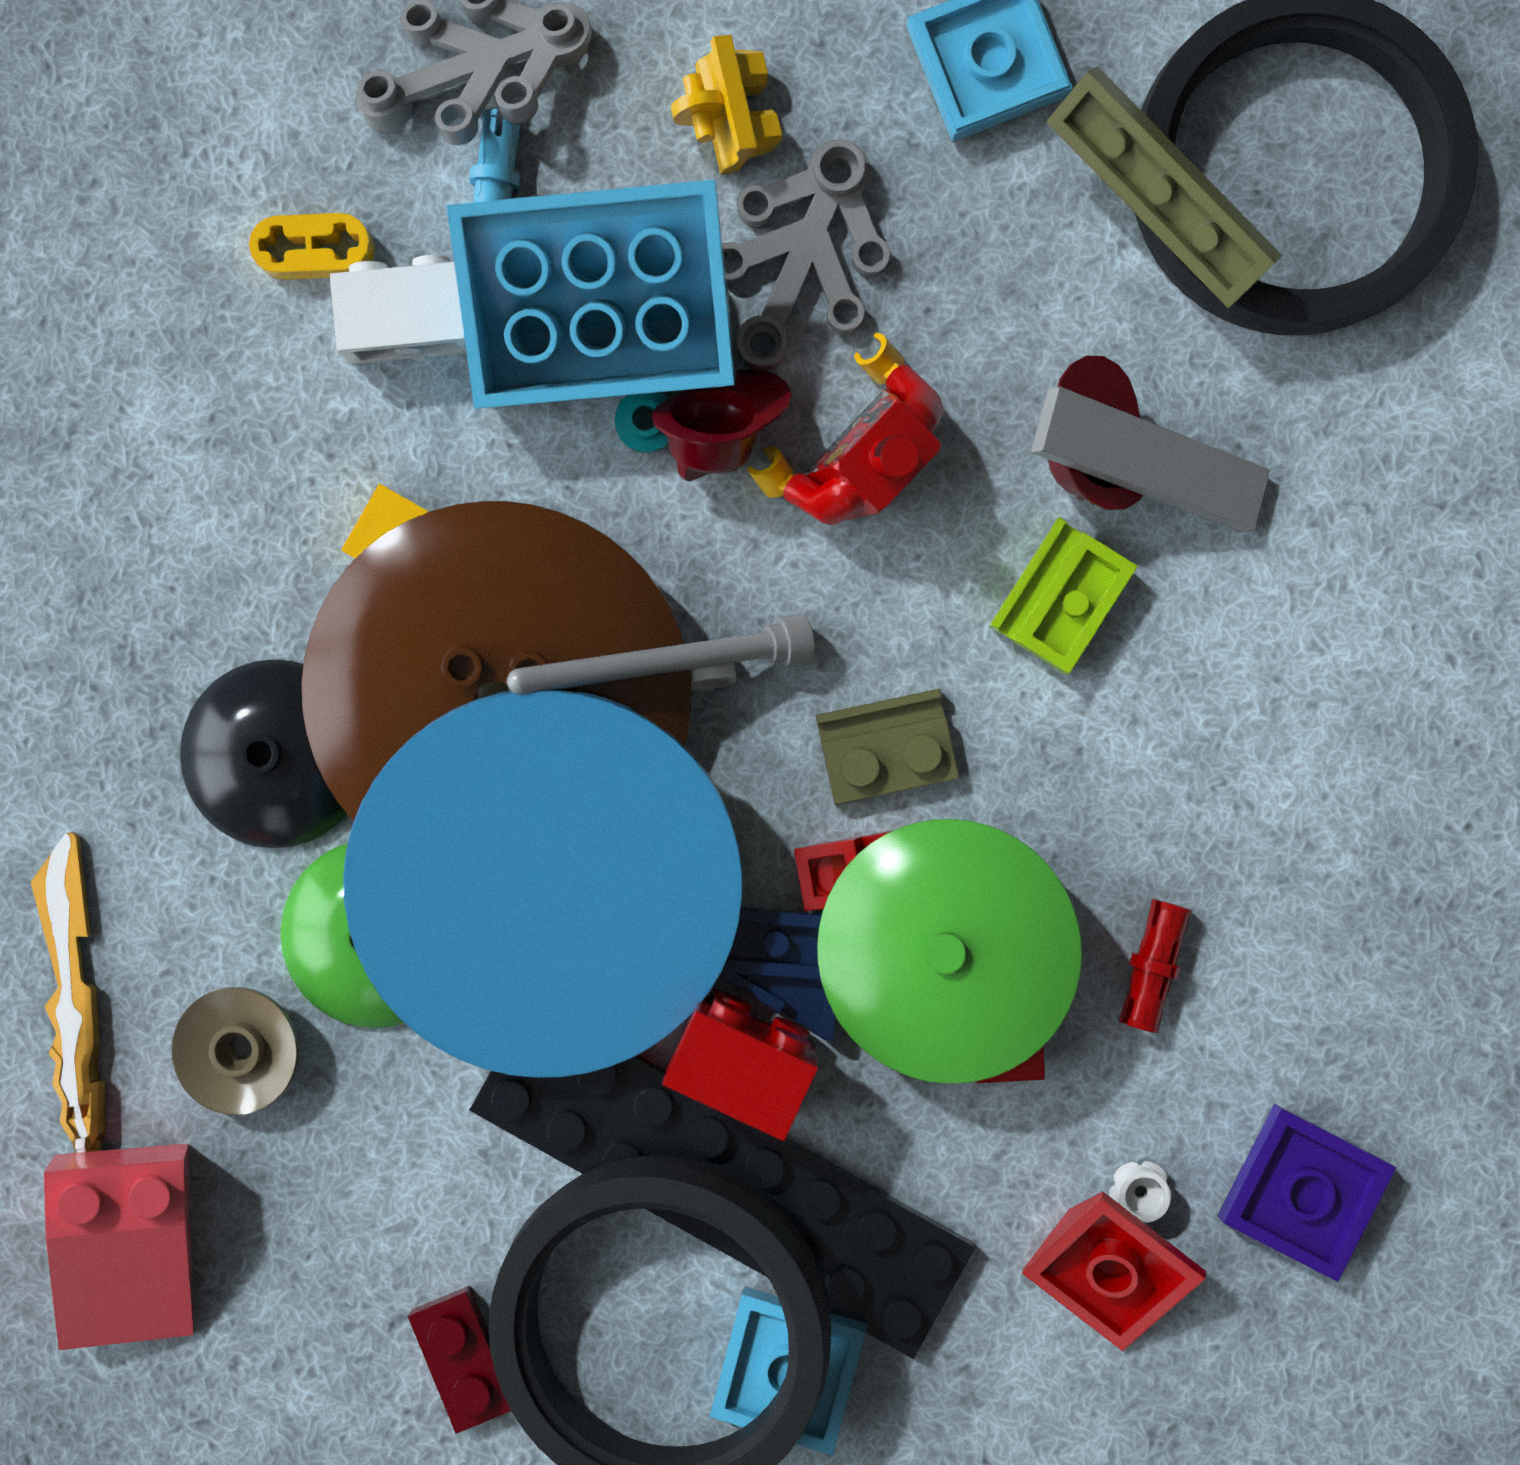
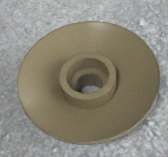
(213, 1069)

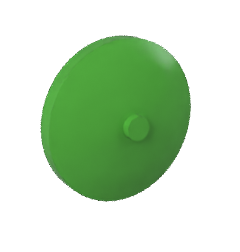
(949, 951)

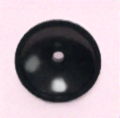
(251, 802)

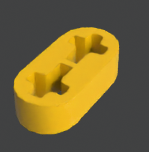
(309, 231)

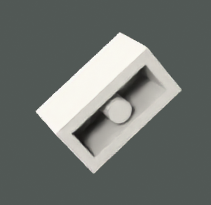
(397, 310)

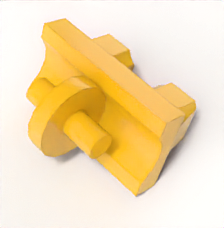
(719, 108)

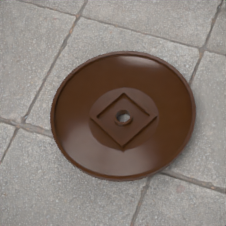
(462, 606)

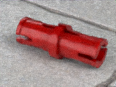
(1155, 966)

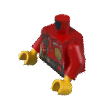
(872, 455)

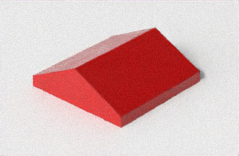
(1112, 1270)

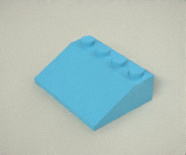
(593, 294)

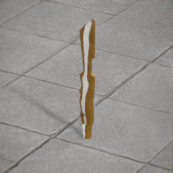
(74, 1005)

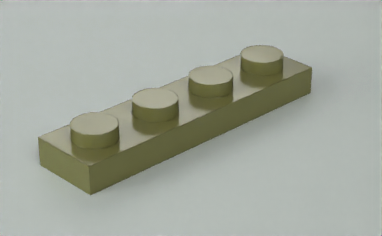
(1163, 187)

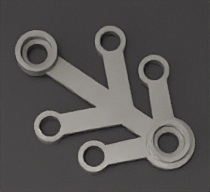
(481, 61)
(807, 244)

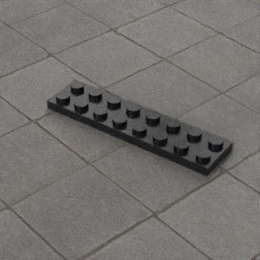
(873, 1251)

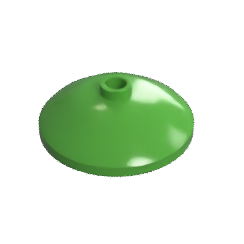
(322, 951)

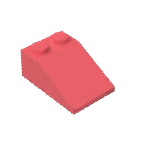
(119, 1245)

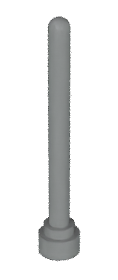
(784, 642)

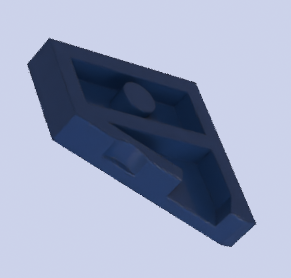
(778, 963)

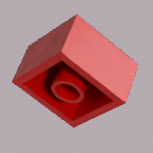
(743, 1064)

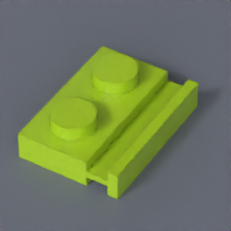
(1063, 596)

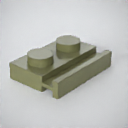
(887, 746)

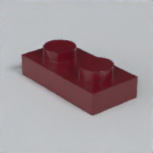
(459, 1358)

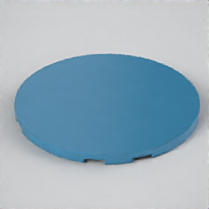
(542, 883)

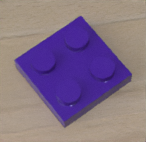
(1306, 1192)

